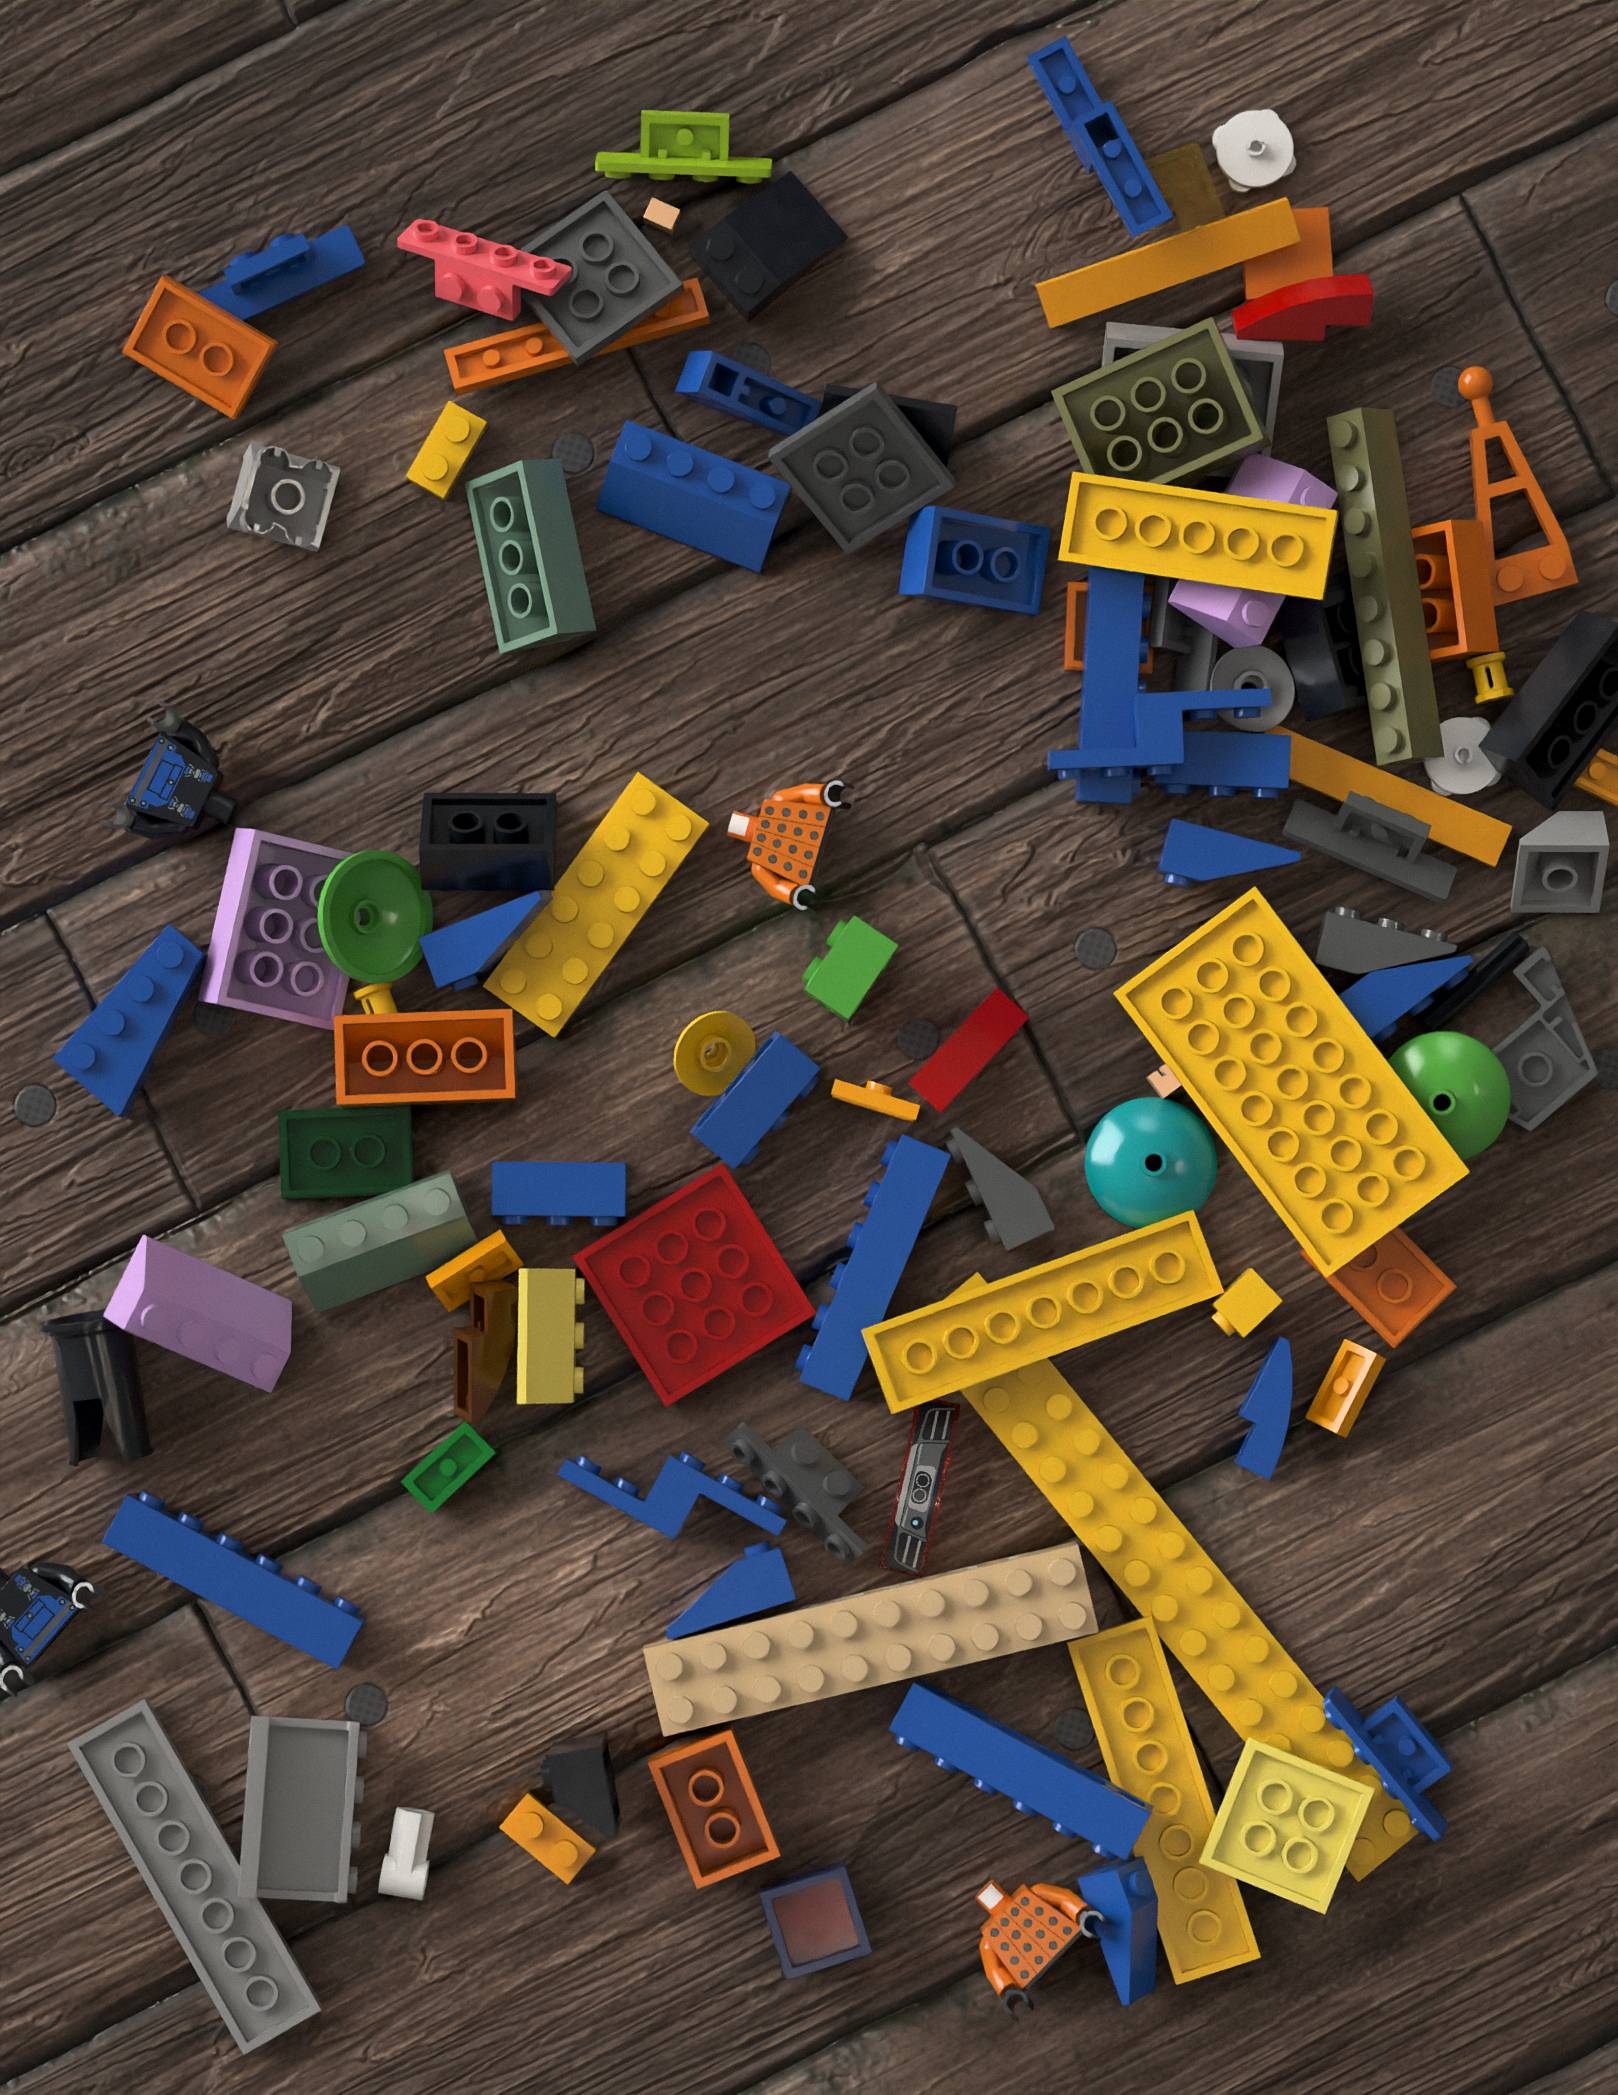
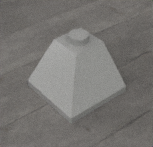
(1562, 865)

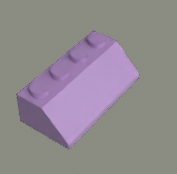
(1239, 614)
(203, 1313)

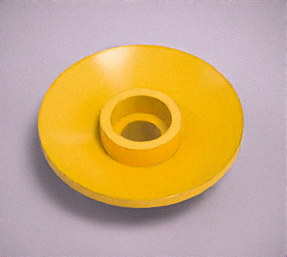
(731, 1050)

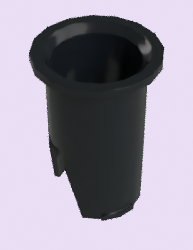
(97, 1381)

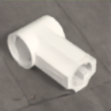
(406, 1864)

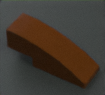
(484, 1347)

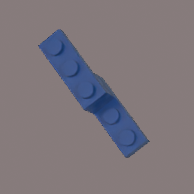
(1099, 138)
(1159, 732)
(673, 1494)

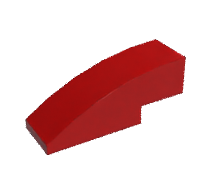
(1306, 309)
(968, 1050)

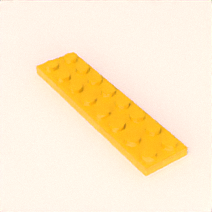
(1042, 1311)
(1155, 1760)

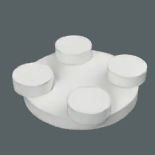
(1254, 150)
(1464, 765)

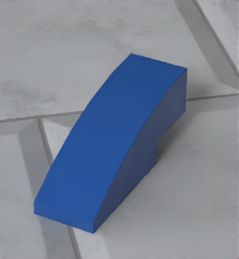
(1269, 1410)

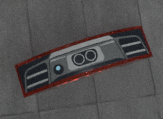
(920, 1487)

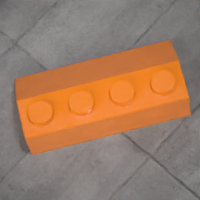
(425, 1058)

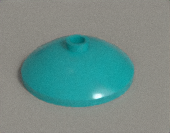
(1118, 1156)

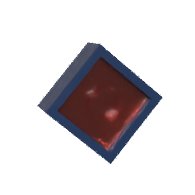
(815, 1919)

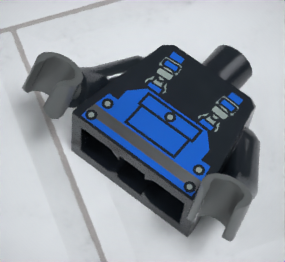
(175, 784)
(34, 1612)

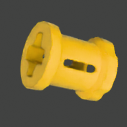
(1500, 687)
(377, 998)

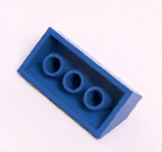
(693, 496)

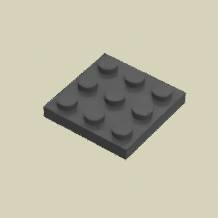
(612, 281)
(861, 467)

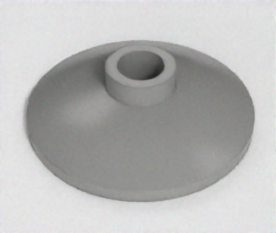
(1258, 669)

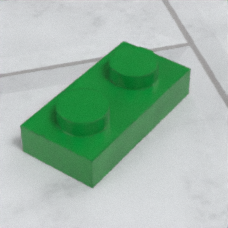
(448, 1467)

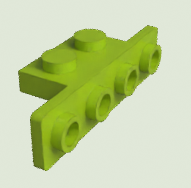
(686, 146)

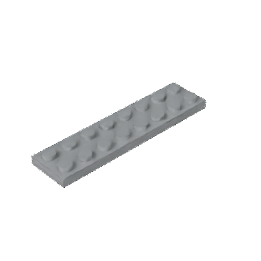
(194, 1876)

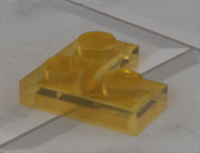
(1187, 185)

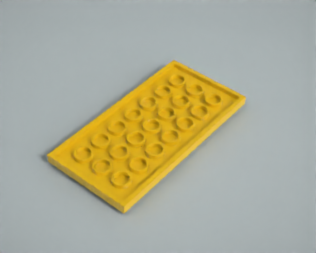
(1291, 1082)

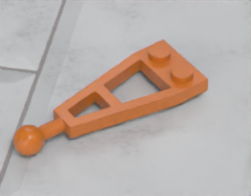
(1530, 571)

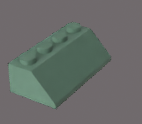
(530, 555)
(381, 1241)

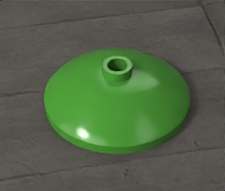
(391, 911)
(1465, 1073)

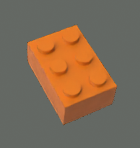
(714, 1806)

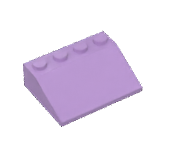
(267, 933)

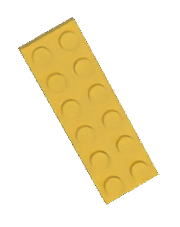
(1198, 536)
(596, 905)

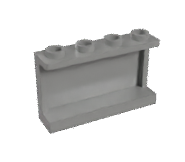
(301, 1809)

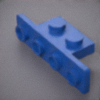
(284, 272)
(1400, 1753)

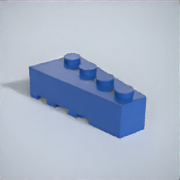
(127, 1030)

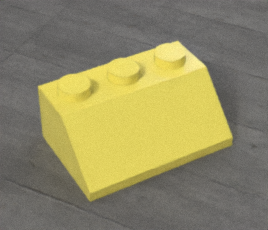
(549, 1336)

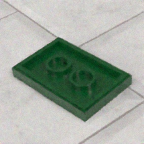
(345, 1151)

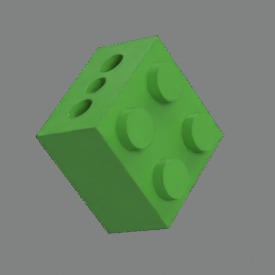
(849, 968)

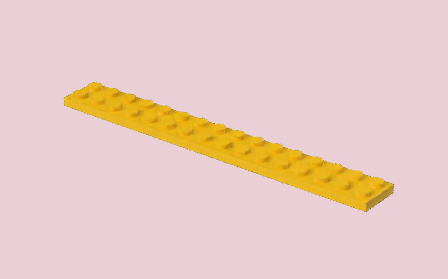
(1175, 1583)

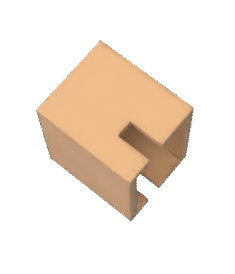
(661, 216)
(1165, 1084)

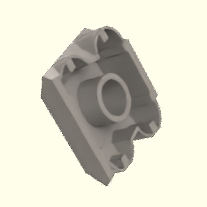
(283, 497)

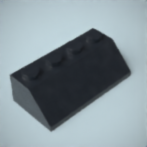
(1560, 713)

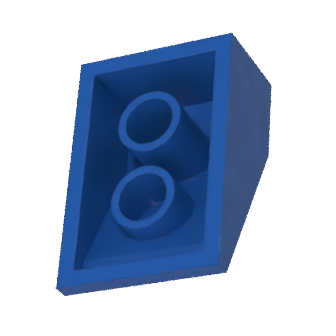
(974, 560)

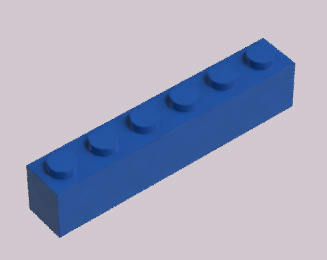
(1111, 677)
(874, 1267)
(235, 1579)
(1021, 1769)

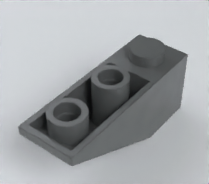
(1359, 947)
(1009, 1199)

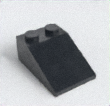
(767, 245)

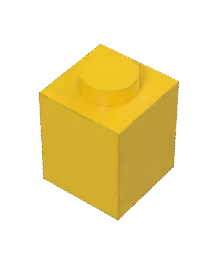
(1244, 1304)

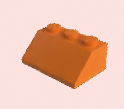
(1455, 590)

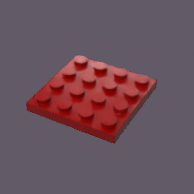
(694, 1284)

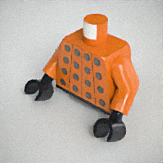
(790, 839)
(1029, 1935)

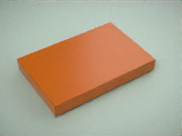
(200, 347)
(1390, 1285)

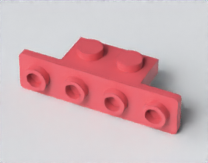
(482, 271)

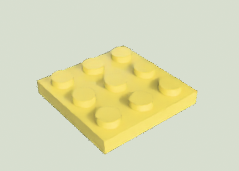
(1286, 1825)

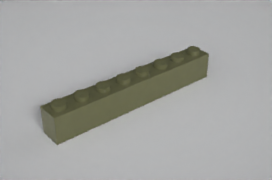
(1385, 587)

